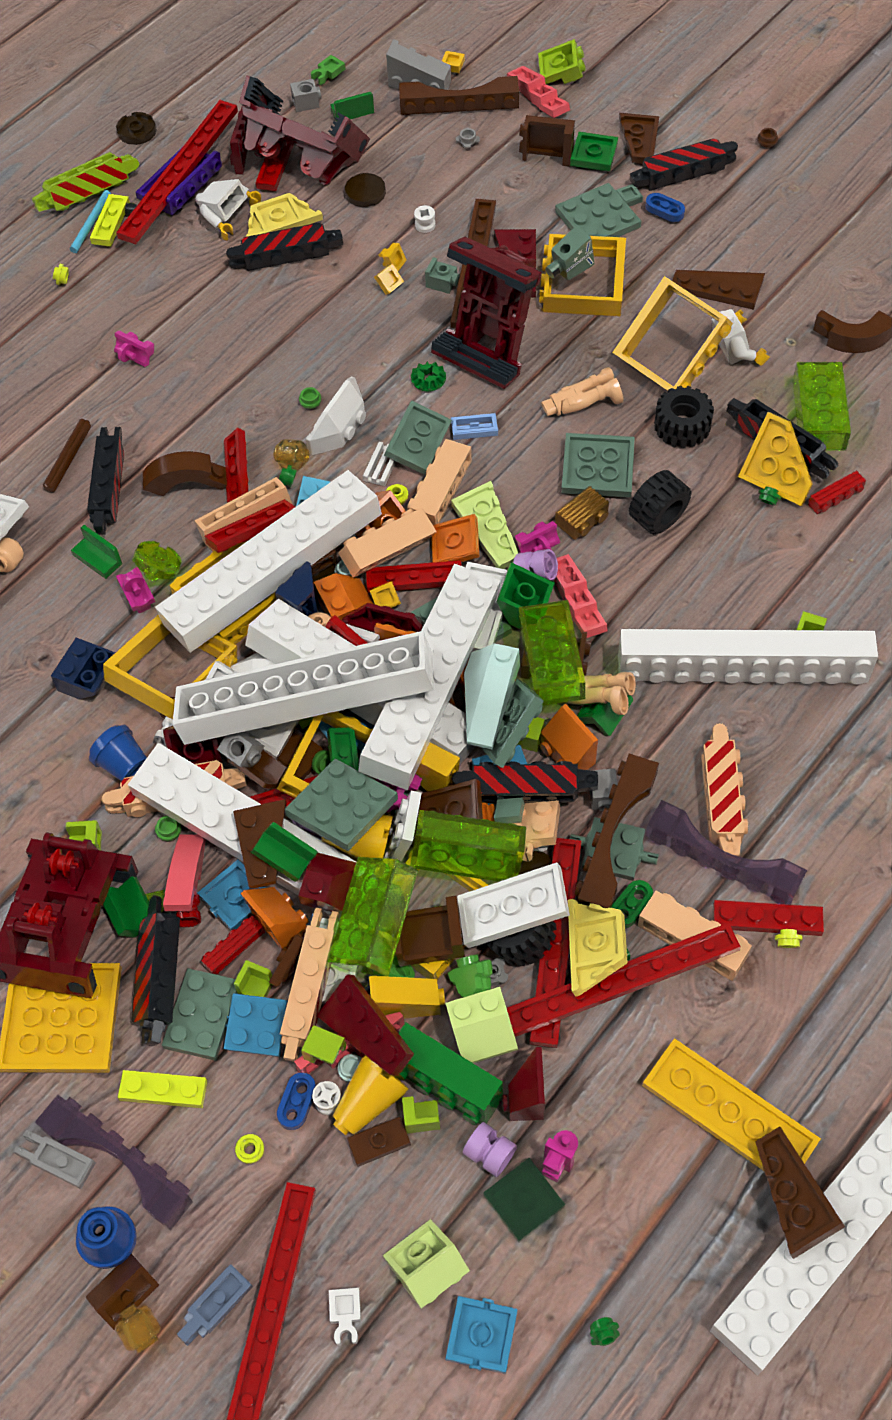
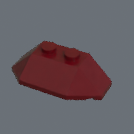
(370, 614)

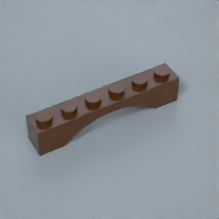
(424, 99)
(634, 785)

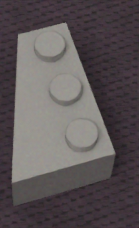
(409, 66)

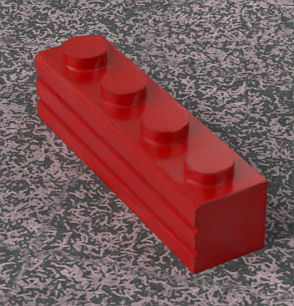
(836, 492)
(230, 948)

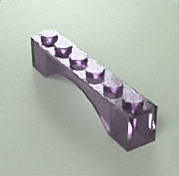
(774, 877)
(72, 1128)

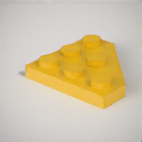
(778, 461)

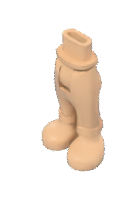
(584, 394)
(609, 689)

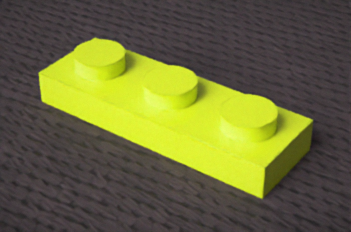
(109, 220)
(162, 1089)

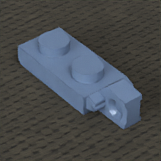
(214, 1304)

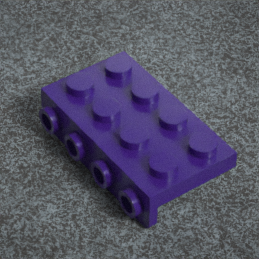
(199, 176)

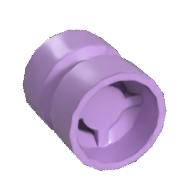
(539, 562)
(489, 1149)

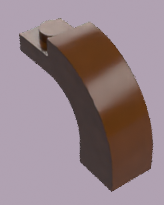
(854, 337)
(182, 467)

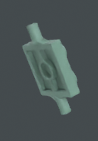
(625, 850)

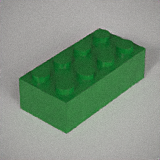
(450, 1077)

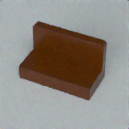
(266, 771)
(120, 1289)

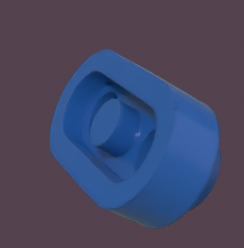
(665, 207)
(296, 1102)

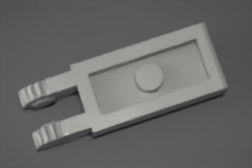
(57, 1159)

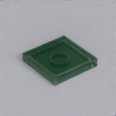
(524, 1200)

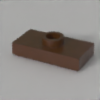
(287, 960)
(378, 1141)

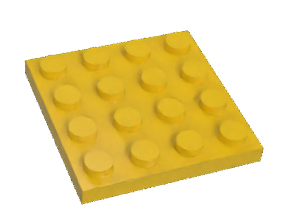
(61, 1030)

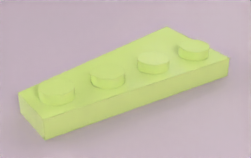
(492, 525)

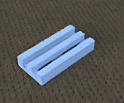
(475, 429)

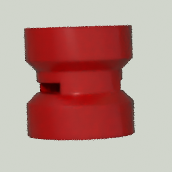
(190, 918)

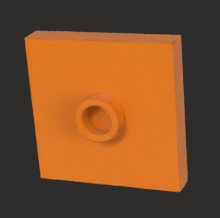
(456, 540)

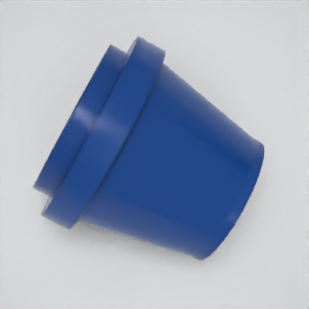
(117, 752)
(113, 1245)

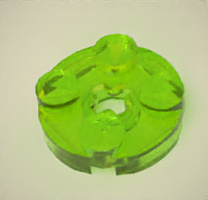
(156, 561)

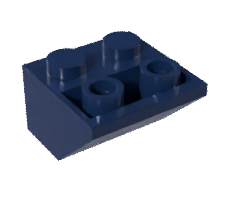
(299, 590)
(81, 669)

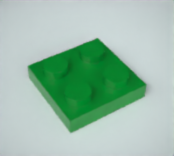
(594, 151)

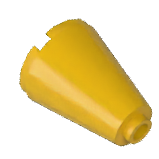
(372, 843)
(366, 1096)

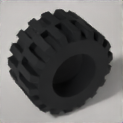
(683, 403)
(660, 502)
(526, 945)

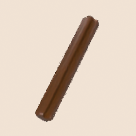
(66, 455)

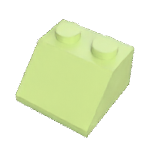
(482, 1025)
(426, 1263)

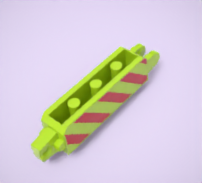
(84, 181)

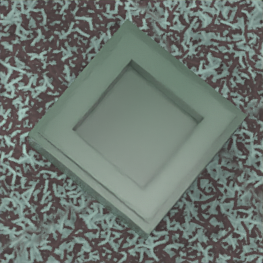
(630, 195)
(509, 810)

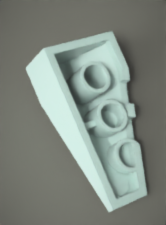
(487, 691)

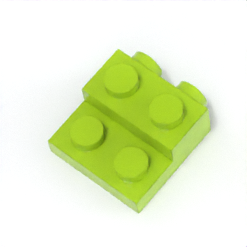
(562, 62)

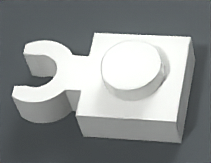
(345, 1309)

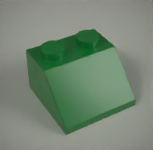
(520, 590)

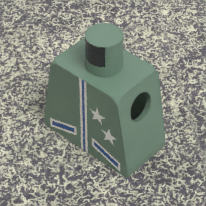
(571, 255)

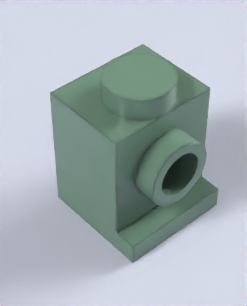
(441, 276)

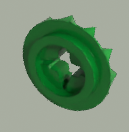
(432, 382)

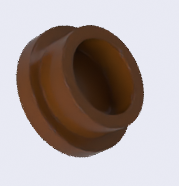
(767, 137)

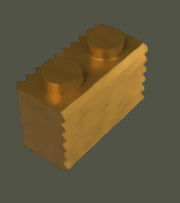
(582, 513)

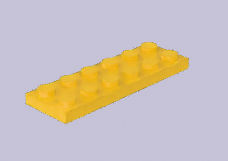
(722, 1104)

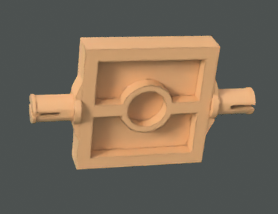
(541, 825)

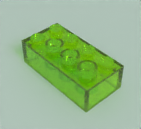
(822, 402)
(552, 652)
(467, 846)
(373, 916)

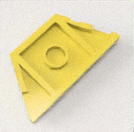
(280, 214)
(595, 944)

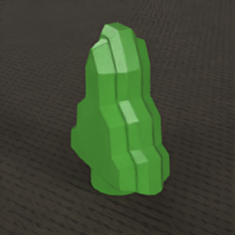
(471, 975)

